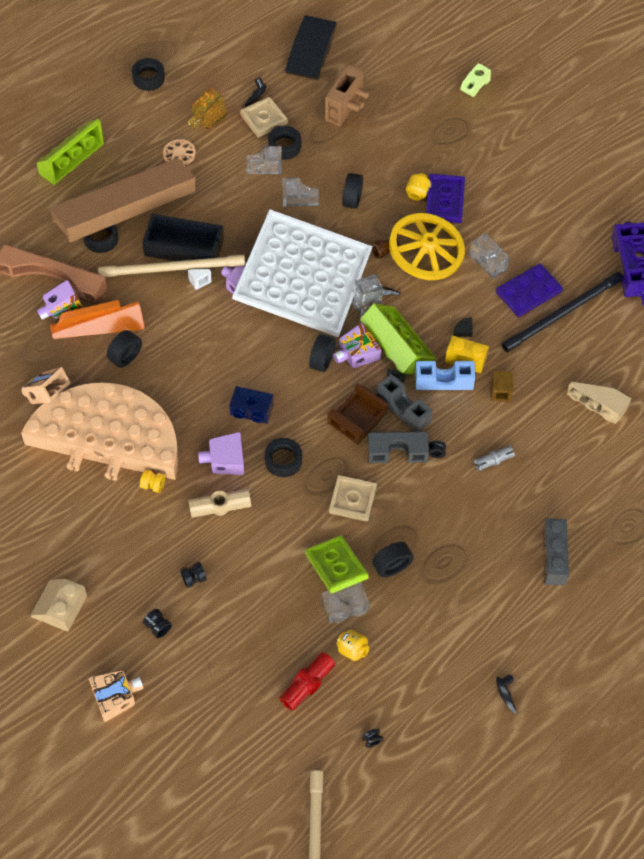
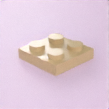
(263, 116)
(353, 498)

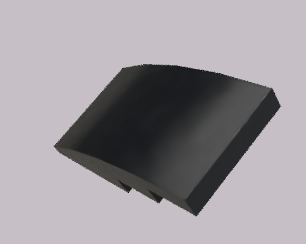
(311, 47)

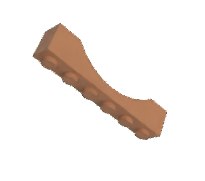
(18, 262)

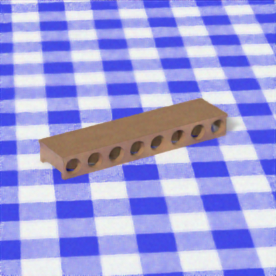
(123, 199)

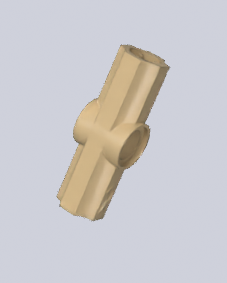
(207, 504)

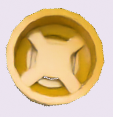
(152, 481)

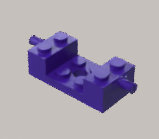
(628, 240)

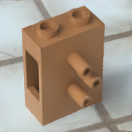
(345, 96)

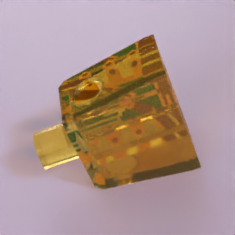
(208, 110)

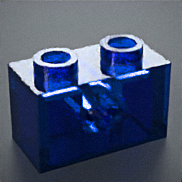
(251, 405)

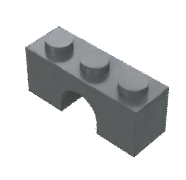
(414, 414)
(413, 443)
(556, 544)

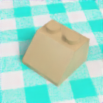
(60, 603)

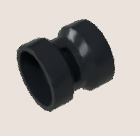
(197, 572)
(156, 622)

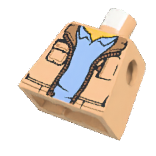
(46, 386)
(114, 693)

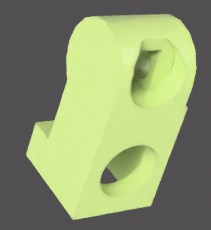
(476, 80)

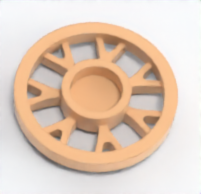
(179, 151)

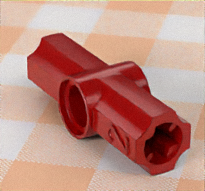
(307, 681)

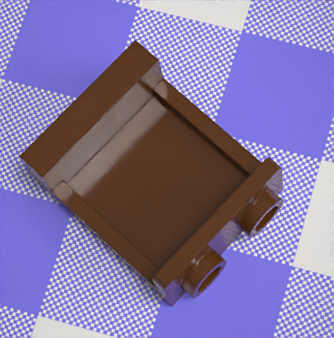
(358, 414)

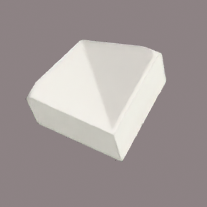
(199, 277)

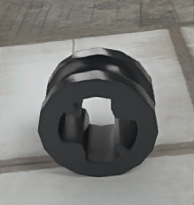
(437, 449)
(372, 738)

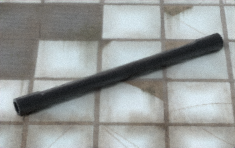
(517, 340)

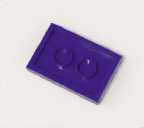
(446, 197)
(529, 290)

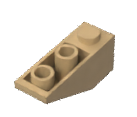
(603, 400)

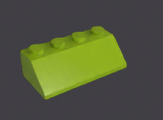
(71, 152)
(396, 337)

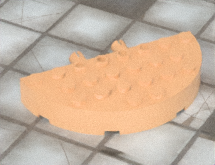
(108, 427)

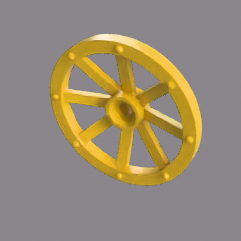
(427, 244)

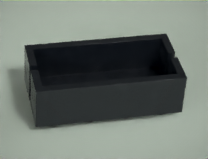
(181, 239)

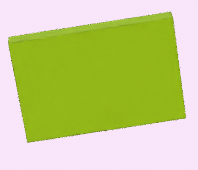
(336, 564)

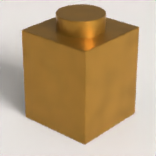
(502, 386)

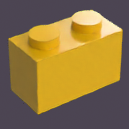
(466, 350)

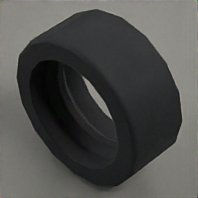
(145, 65)
(286, 132)
(352, 190)
(105, 245)
(124, 348)
(322, 352)
(287, 444)
(393, 559)

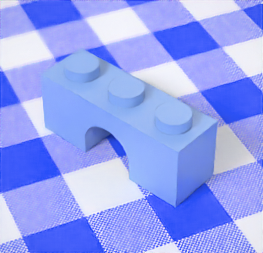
(458, 377)

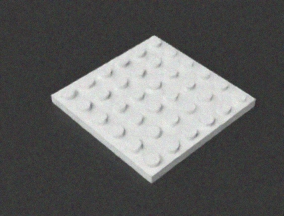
(302, 273)

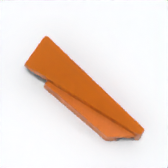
(98, 319)

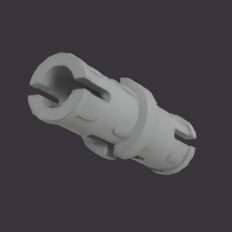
(494, 458)

